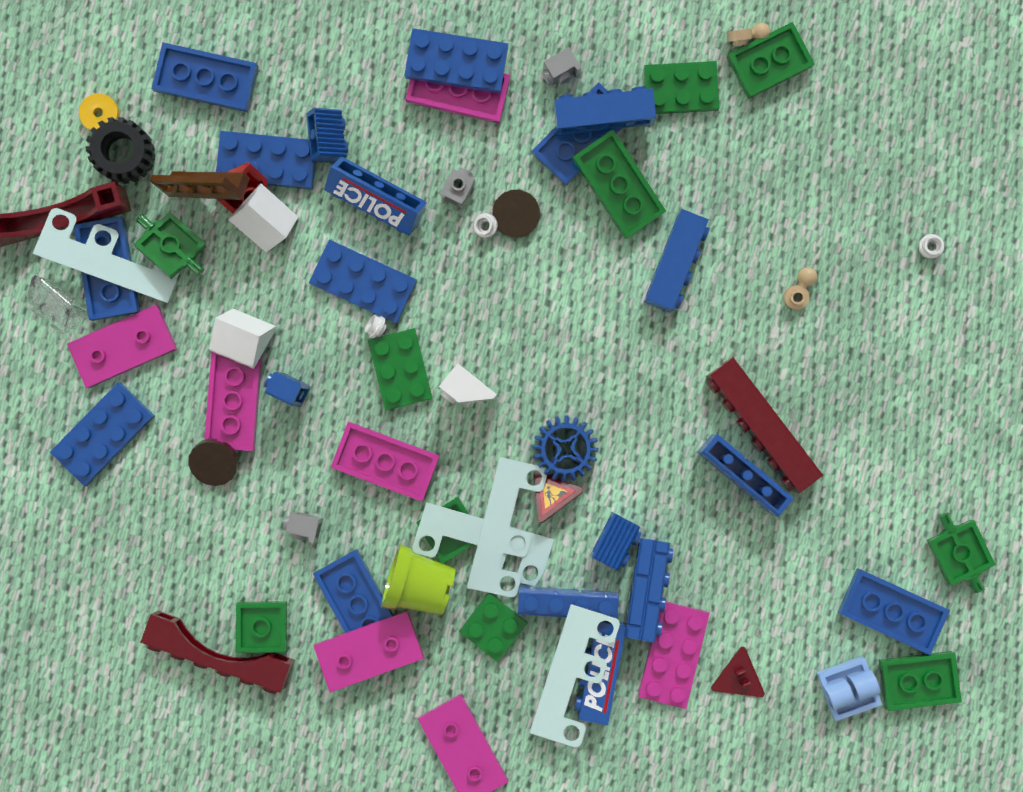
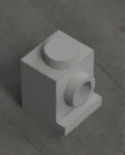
(561, 67)
(455, 195)
(303, 526)

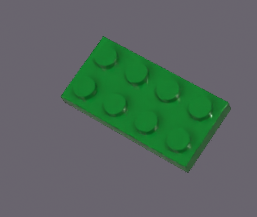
(618, 184)

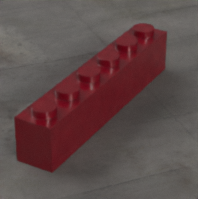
(764, 426)

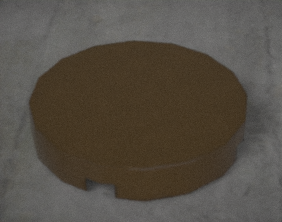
(516, 213)
(213, 462)

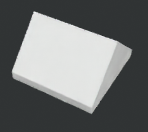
(264, 218)
(240, 337)

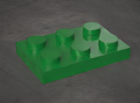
(770, 60)
(683, 86)
(400, 369)
(920, 681)

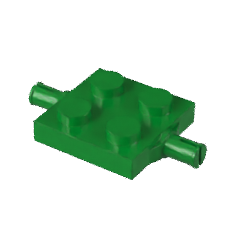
(170, 245)
(961, 552)

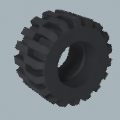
(106, 136)

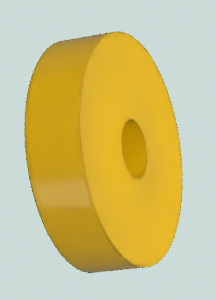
(94, 103)

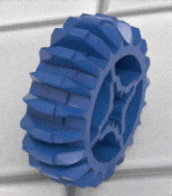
(582, 461)

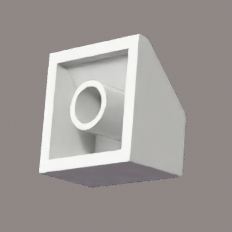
(464, 387)

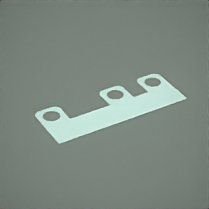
(99, 261)
(441, 521)
(495, 531)
(566, 666)

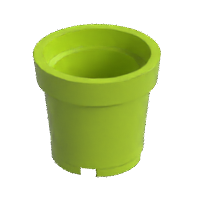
(417, 583)

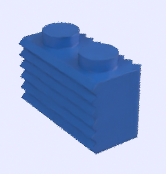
(326, 135)
(286, 388)
(615, 542)

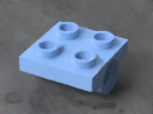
(849, 688)

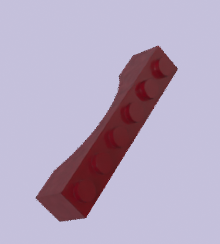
(90, 206)
(171, 635)

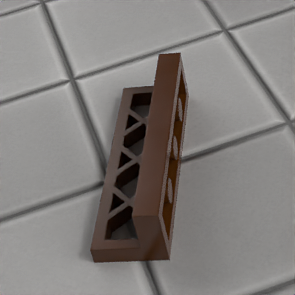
(202, 184)

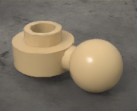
(740, 37)
(806, 278)

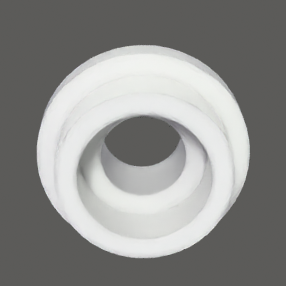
(479, 222)
(936, 241)
(375, 326)

